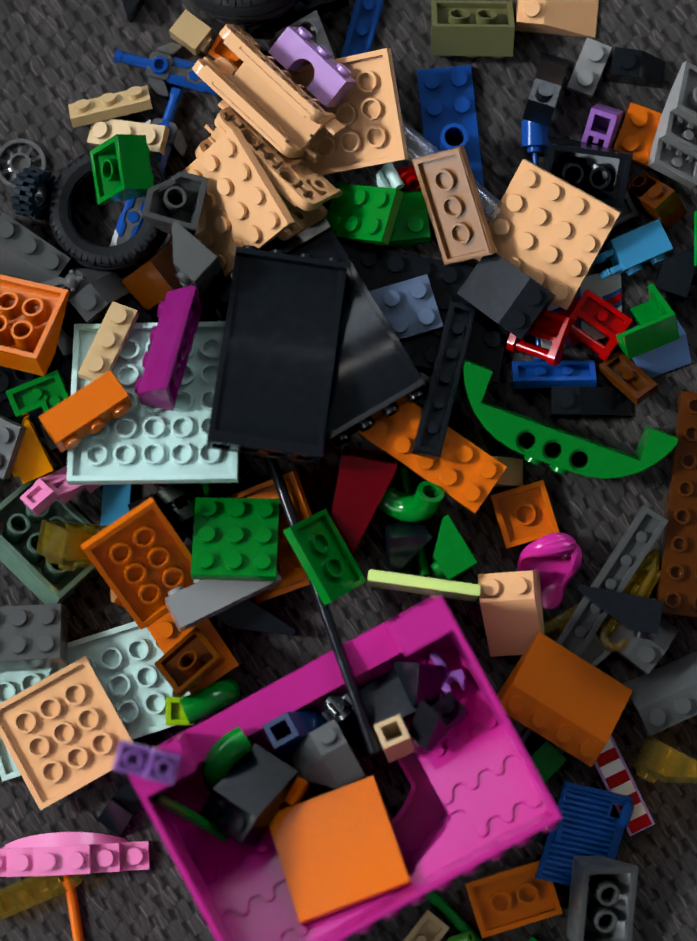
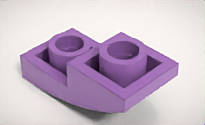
(146, 762)

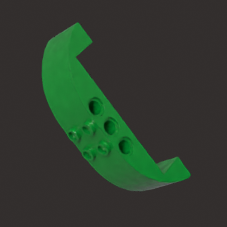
(598, 459)

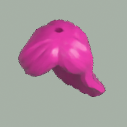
(558, 561)

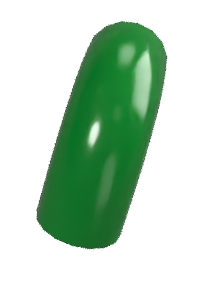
(412, 507)
(210, 700)
(223, 756)

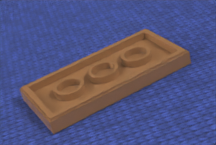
(454, 205)

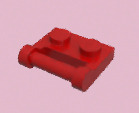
(602, 318)
(550, 328)

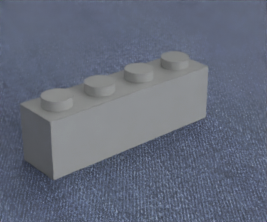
(210, 598)

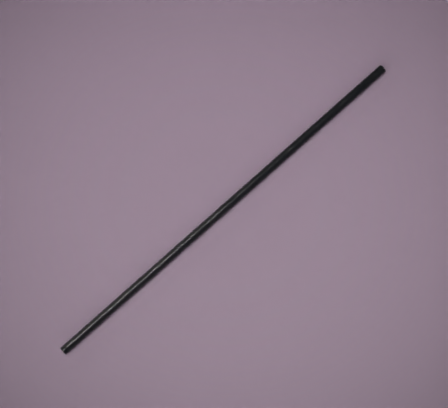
(325, 611)

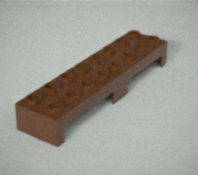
(679, 548)

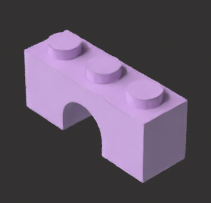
(330, 80)

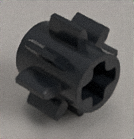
(340, 709)

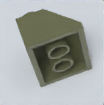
(472, 28)

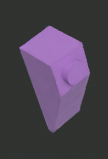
(602, 125)

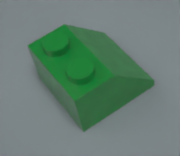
(121, 168)
(411, 221)
(450, 552)

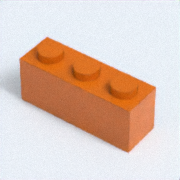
(86, 411)

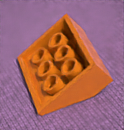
(30, 323)
(564, 698)

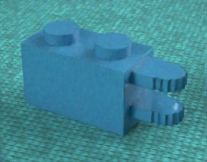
(635, 249)

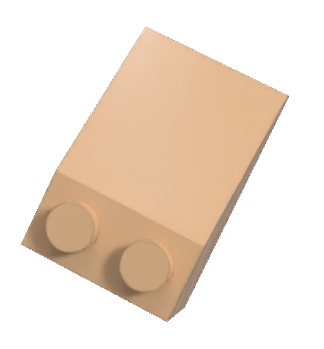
(557, 17)
(511, 610)

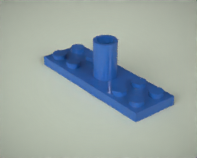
(450, 111)

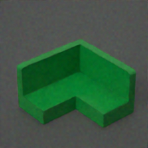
(655, 326)
(38, 393)

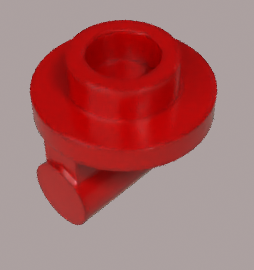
(409, 178)

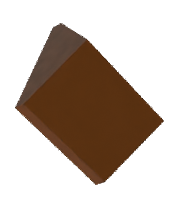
(153, 279)
(189, 662)

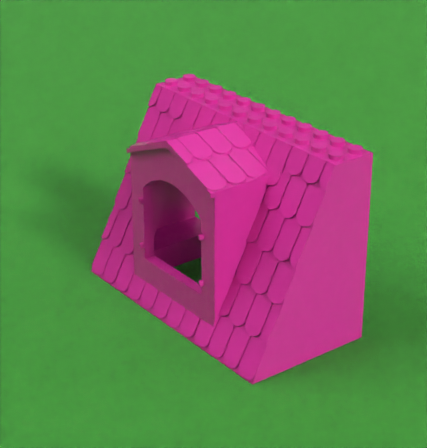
(462, 805)

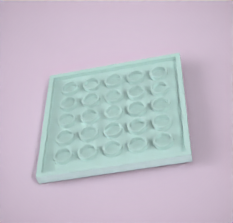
(150, 441)

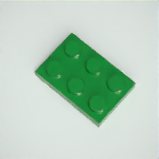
(364, 213)
(324, 556)

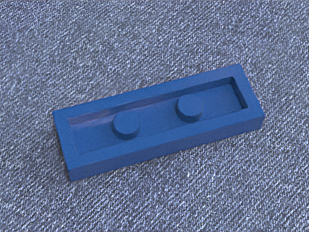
(542, 375)

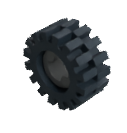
(32, 193)

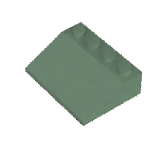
(19, 543)

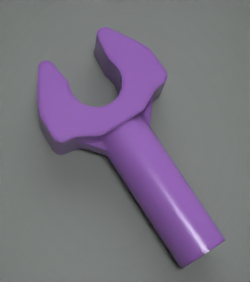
(448, 675)

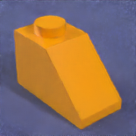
(32, 457)

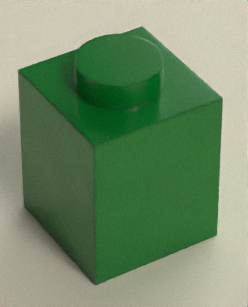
(547, 759)

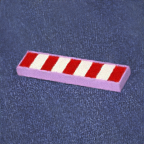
(619, 780)

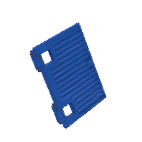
(583, 830)

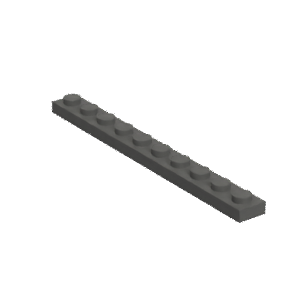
(613, 577)

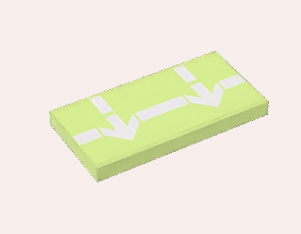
(423, 585)

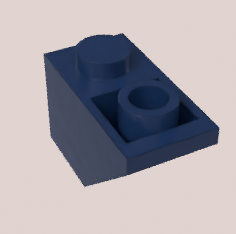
(291, 729)

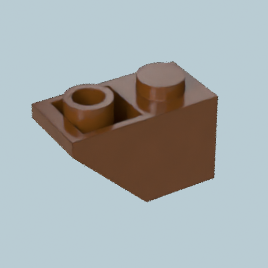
(656, 199)

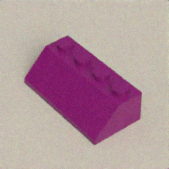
(170, 348)

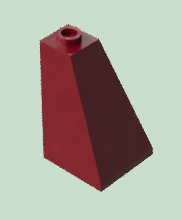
(359, 489)

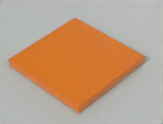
(338, 850)

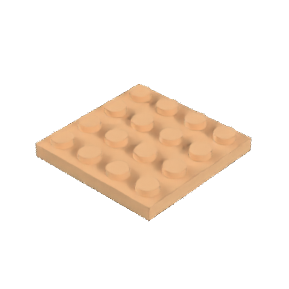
(368, 112)
(238, 200)
(551, 230)
(62, 732)

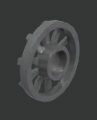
(20, 160)

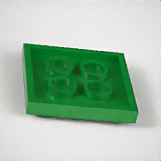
(235, 539)

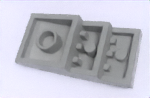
(676, 136)

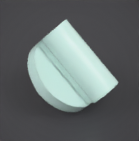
(389, 177)

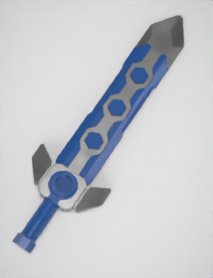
(163, 68)
(130, 219)

